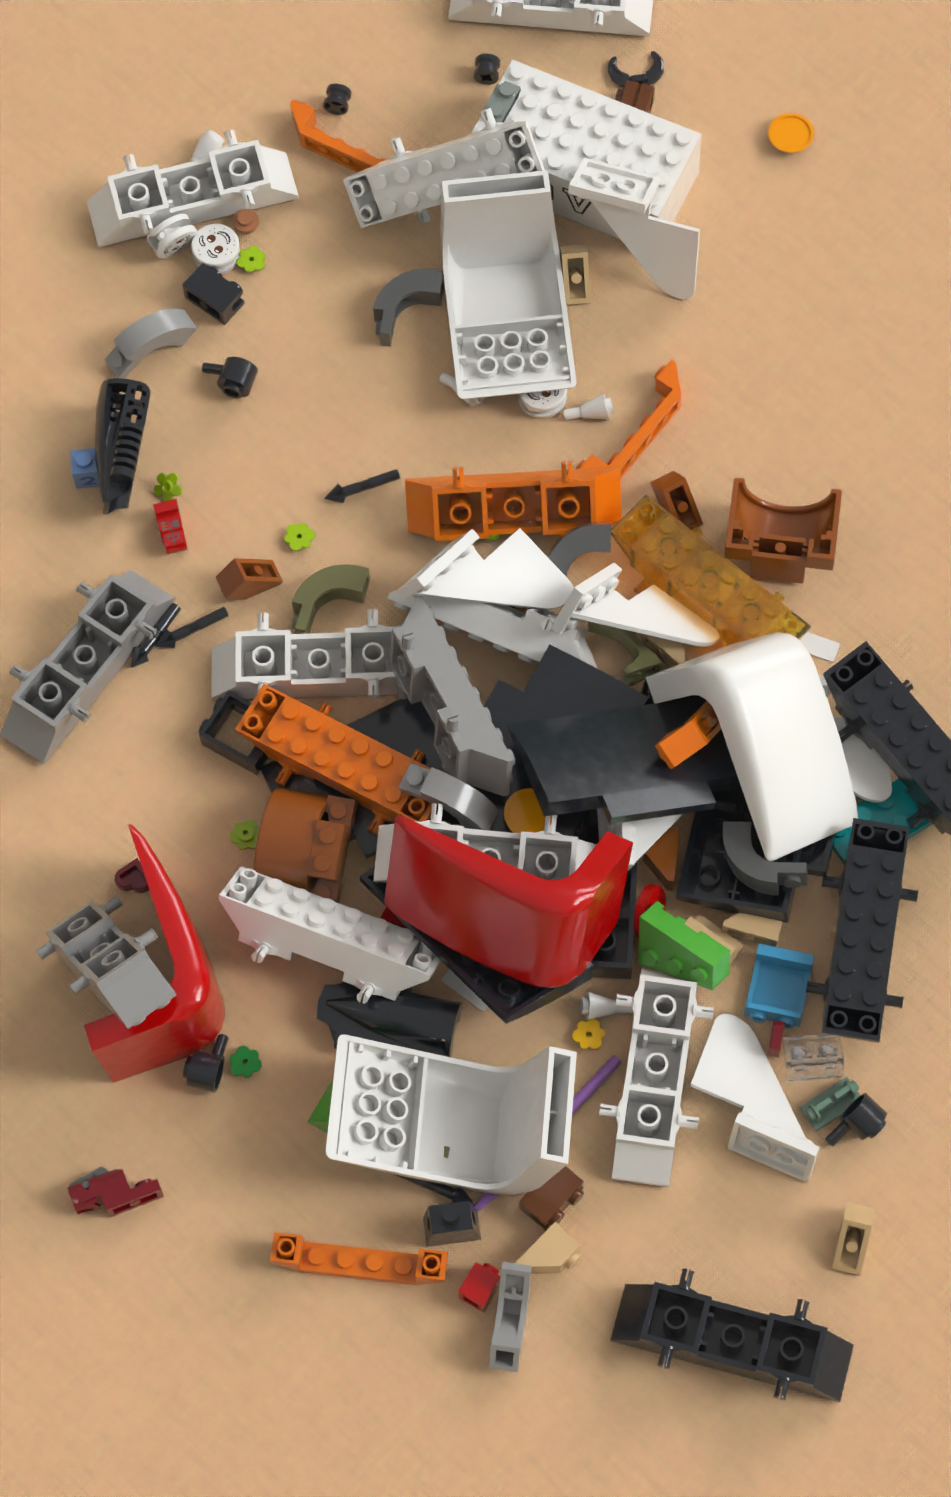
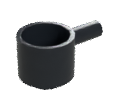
(235, 376)
(204, 1068)
(862, 1117)

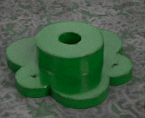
(244, 1054)

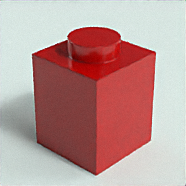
(480, 1286)

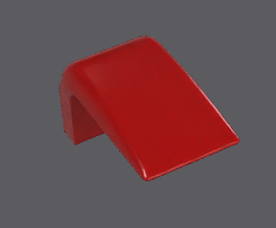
(504, 915)
(191, 1016)

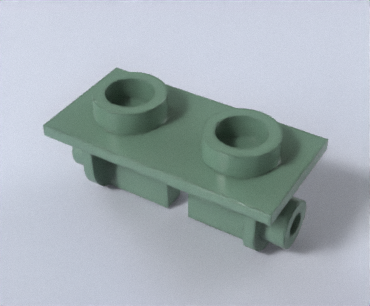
(830, 1103)

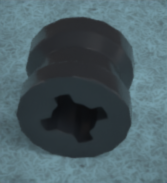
(486, 70)
(337, 99)

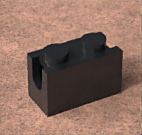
(213, 293)

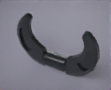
(650, 77)

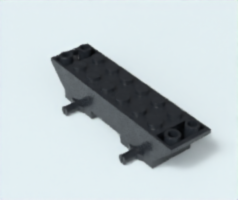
(898, 728)
(864, 931)
(733, 1339)

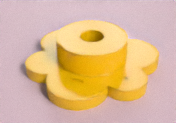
(591, 1027)

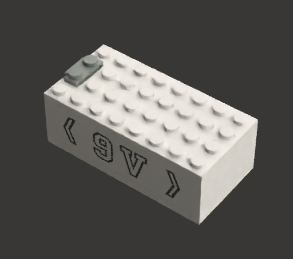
(582, 124)

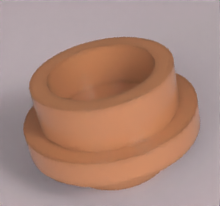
(245, 221)

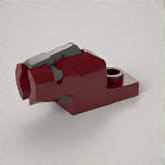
(111, 1190)

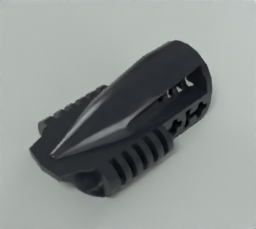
(119, 439)
(406, 1022)

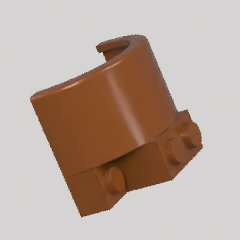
(781, 537)
(300, 845)

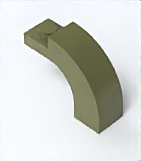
(325, 585)

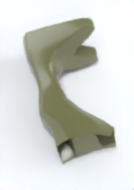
(644, 659)

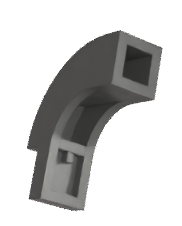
(403, 291)
(580, 540)
(754, 870)

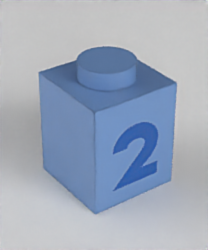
(84, 468)

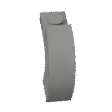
(146, 335)
(459, 799)
(510, 1317)

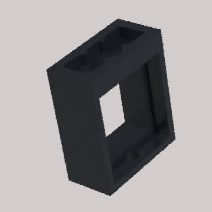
(210, 728)

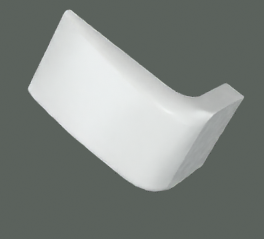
(504, 286)
(776, 736)
(403, 1105)

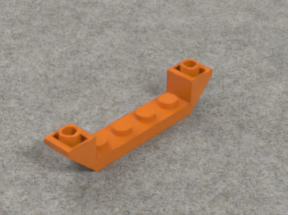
(324, 145)
(667, 385)
(690, 737)
(358, 1262)

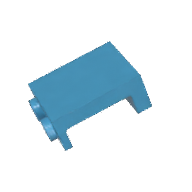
(778, 985)

